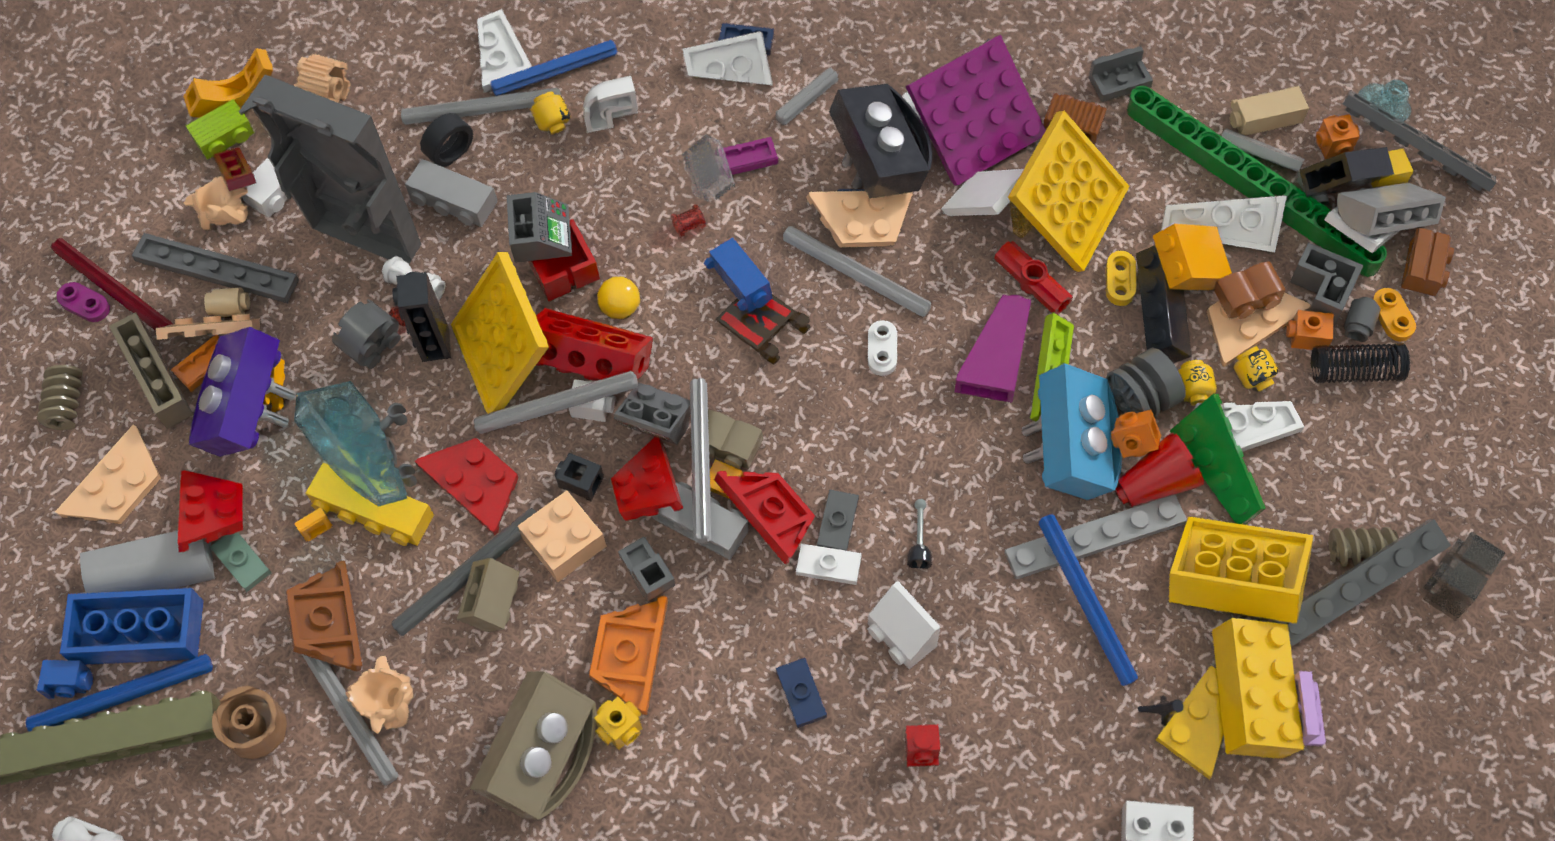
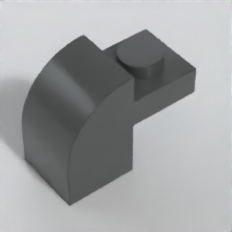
(646, 569)

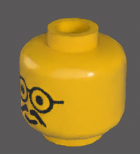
(1198, 381)

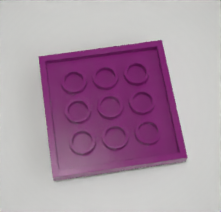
(976, 110)

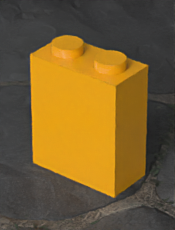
(1191, 256)

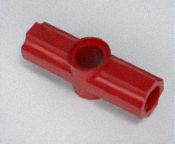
(1044, 288)

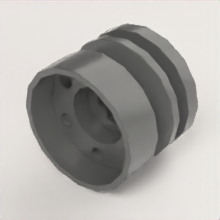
(1147, 383)

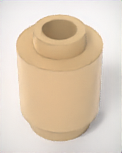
(226, 302)

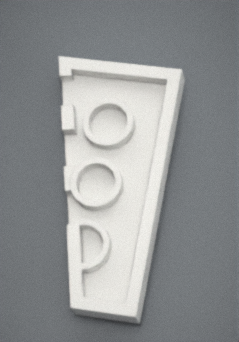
(1240, 222)

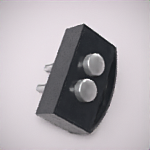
(879, 140)

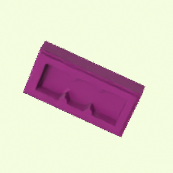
(751, 155)

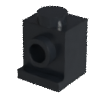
(576, 466)

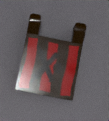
(762, 324)

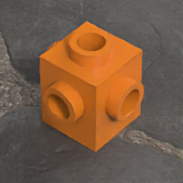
(1337, 135)
(1136, 434)

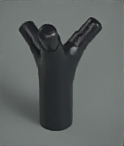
(1163, 708)

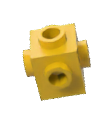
(618, 733)

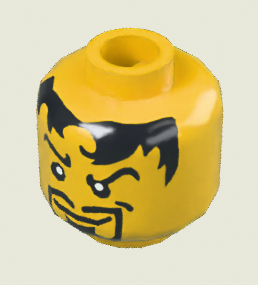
(550, 112)
(1256, 368)

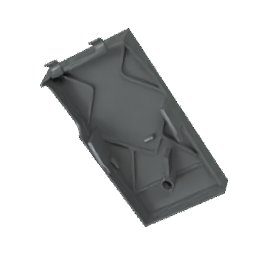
(334, 169)

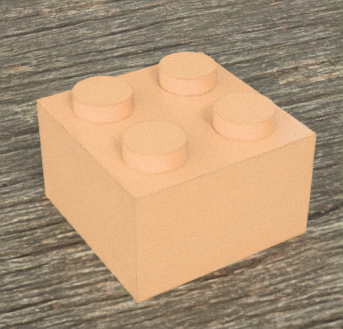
(562, 536)

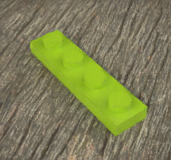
(1054, 352)

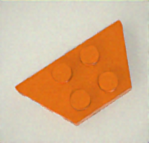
(629, 651)

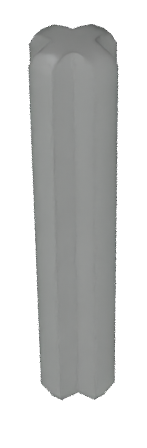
(806, 96)

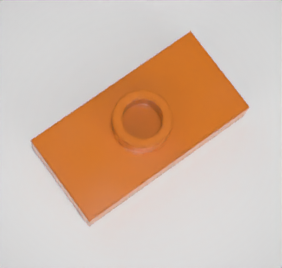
(193, 367)

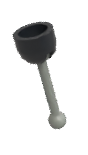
(919, 551)

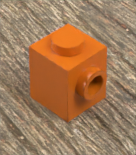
(1310, 329)

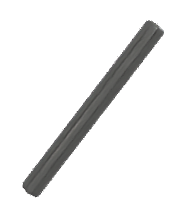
(458, 577)

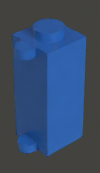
(740, 275)

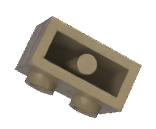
(488, 595)

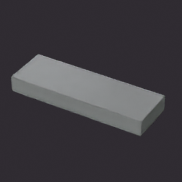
(1263, 150)

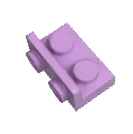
(1309, 709)

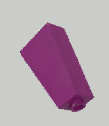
(996, 355)

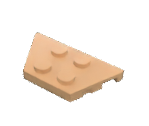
(861, 220)
(1240, 335)
(115, 483)

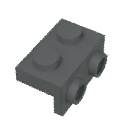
(1119, 73)

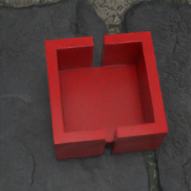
(561, 273)

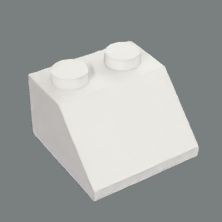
(903, 626)

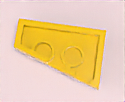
(1198, 729)

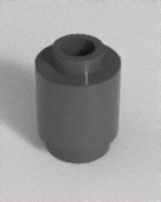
(1361, 319)

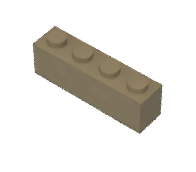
(151, 370)

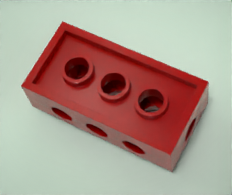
(600, 345)

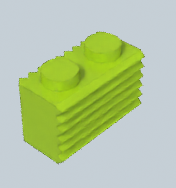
(220, 129)

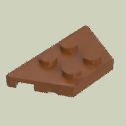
(324, 619)

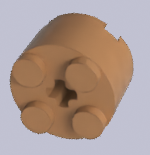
(233, 724)

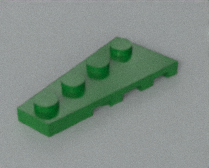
(1220, 459)

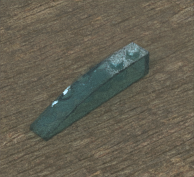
(350, 440)

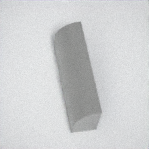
(1390, 208)
(146, 565)

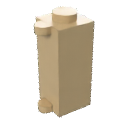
(1268, 111)

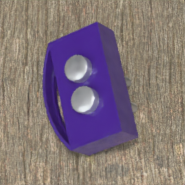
(235, 392)

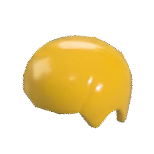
(618, 297)

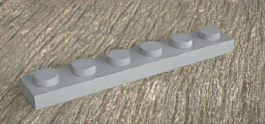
(1099, 535)

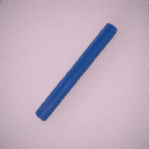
(553, 67)

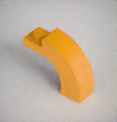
(208, 95)

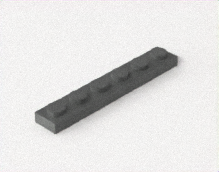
(1428, 147)
(215, 267)
(1367, 579)

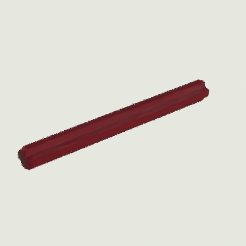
(109, 284)

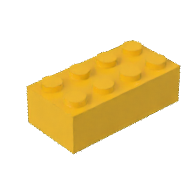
(1257, 689)

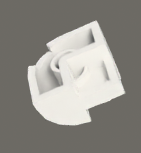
(609, 101)

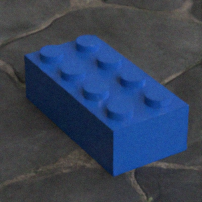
(132, 626)

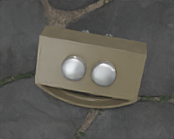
(535, 746)

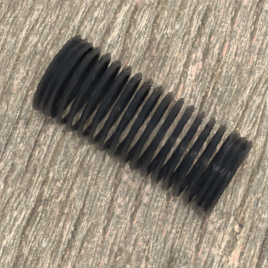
(1320, 358)

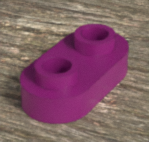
(81, 300)

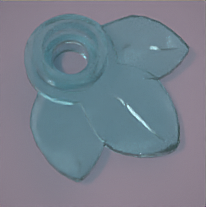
(1382, 96)

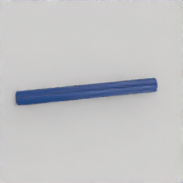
(1088, 600)
(122, 693)

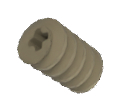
(59, 397)
(1358, 543)

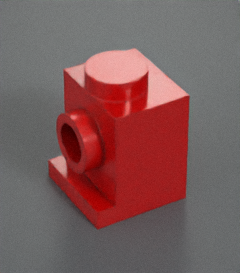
(922, 745)

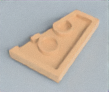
(211, 324)

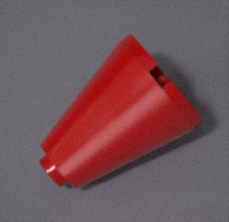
(1160, 474)

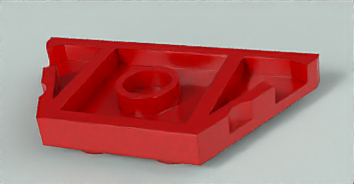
(473, 479)
(646, 483)
(208, 508)
(770, 508)

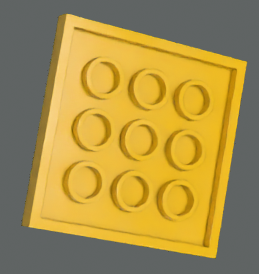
(1069, 191)
(499, 334)

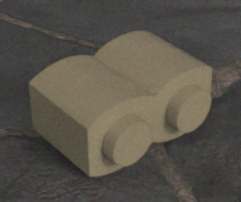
(733, 440)

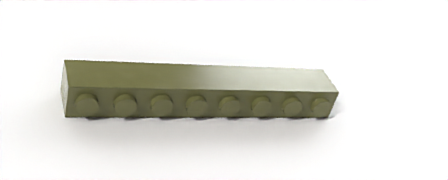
(107, 737)

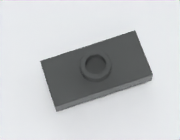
(838, 520)

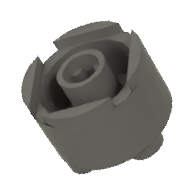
(366, 333)

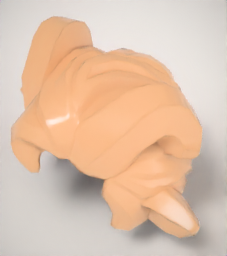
(218, 204)
(382, 696)

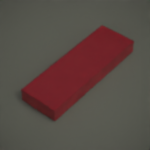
(234, 169)

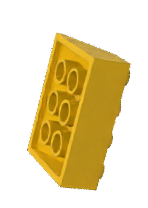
(1241, 569)

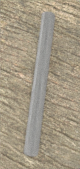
(473, 106)
(857, 271)
(556, 402)
(700, 461)
(353, 720)

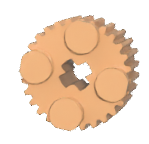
(323, 77)

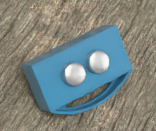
(1076, 433)

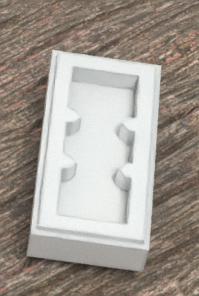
(828, 564)

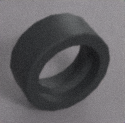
(438, 132)

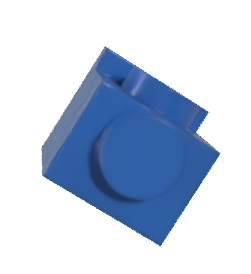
(64, 678)

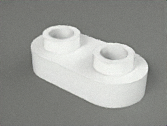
(880, 346)

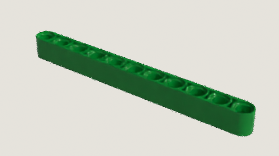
(1195, 139)

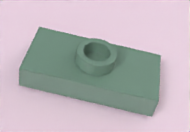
(240, 560)

